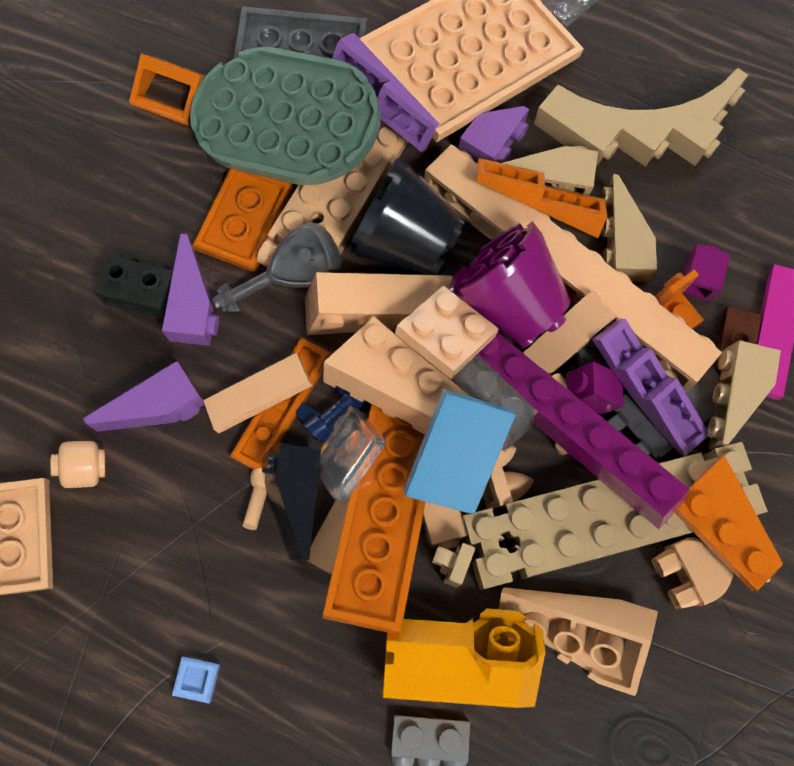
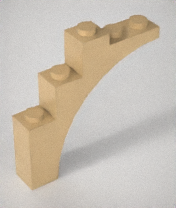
(642, 134)

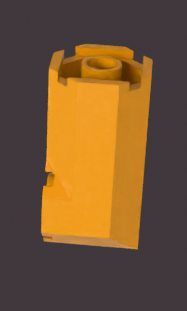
(466, 663)

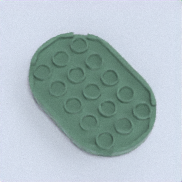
(286, 115)

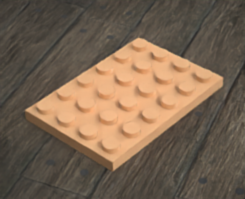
(471, 54)

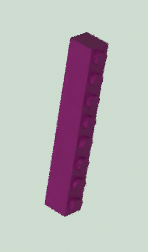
(588, 436)

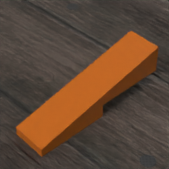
(529, 188)

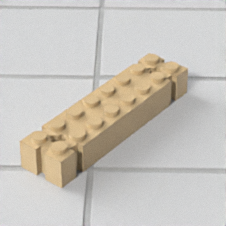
(583, 523)

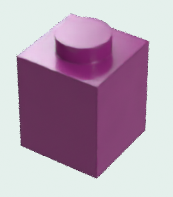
(711, 266)
(596, 387)

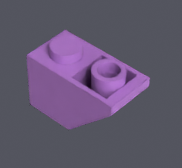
(493, 133)

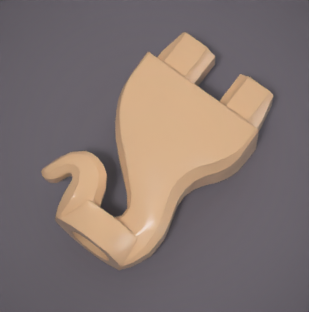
(699, 570)

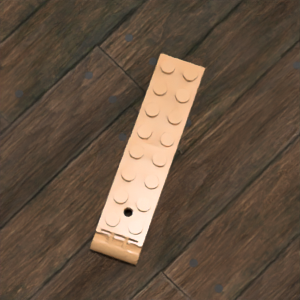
(341, 201)

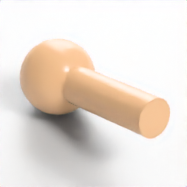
(257, 499)

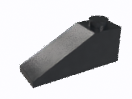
(292, 491)

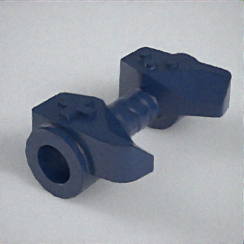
(319, 424)

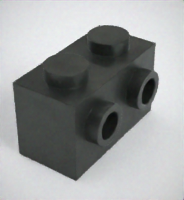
(134, 285)

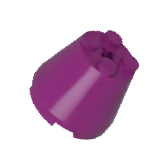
(515, 285)

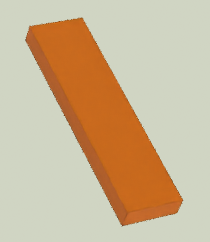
(273, 423)

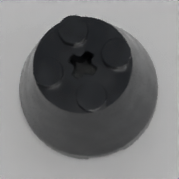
(407, 224)

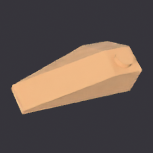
(594, 632)

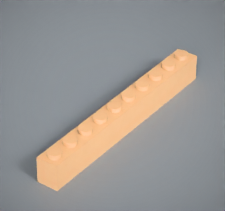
(676, 345)

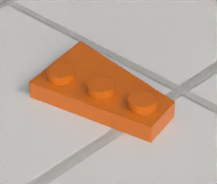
(729, 526)

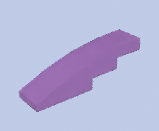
(650, 387)

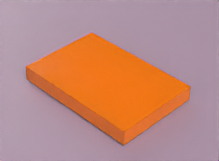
(242, 218)

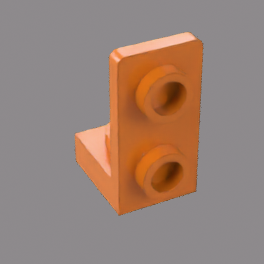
(675, 302)

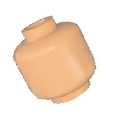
(78, 464)

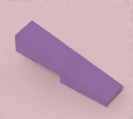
(397, 104)

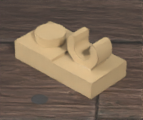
(454, 563)

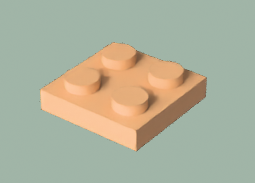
(446, 331)

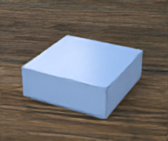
(196, 679)

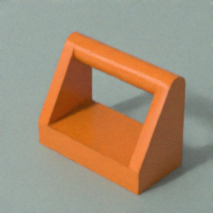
(146, 70)

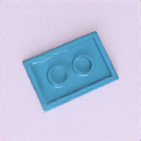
(459, 452)

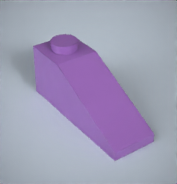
(189, 307)
(155, 401)

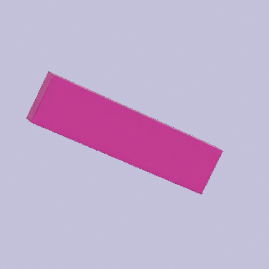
(778, 322)

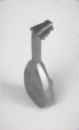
(292, 264)

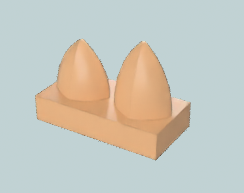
(505, 486)

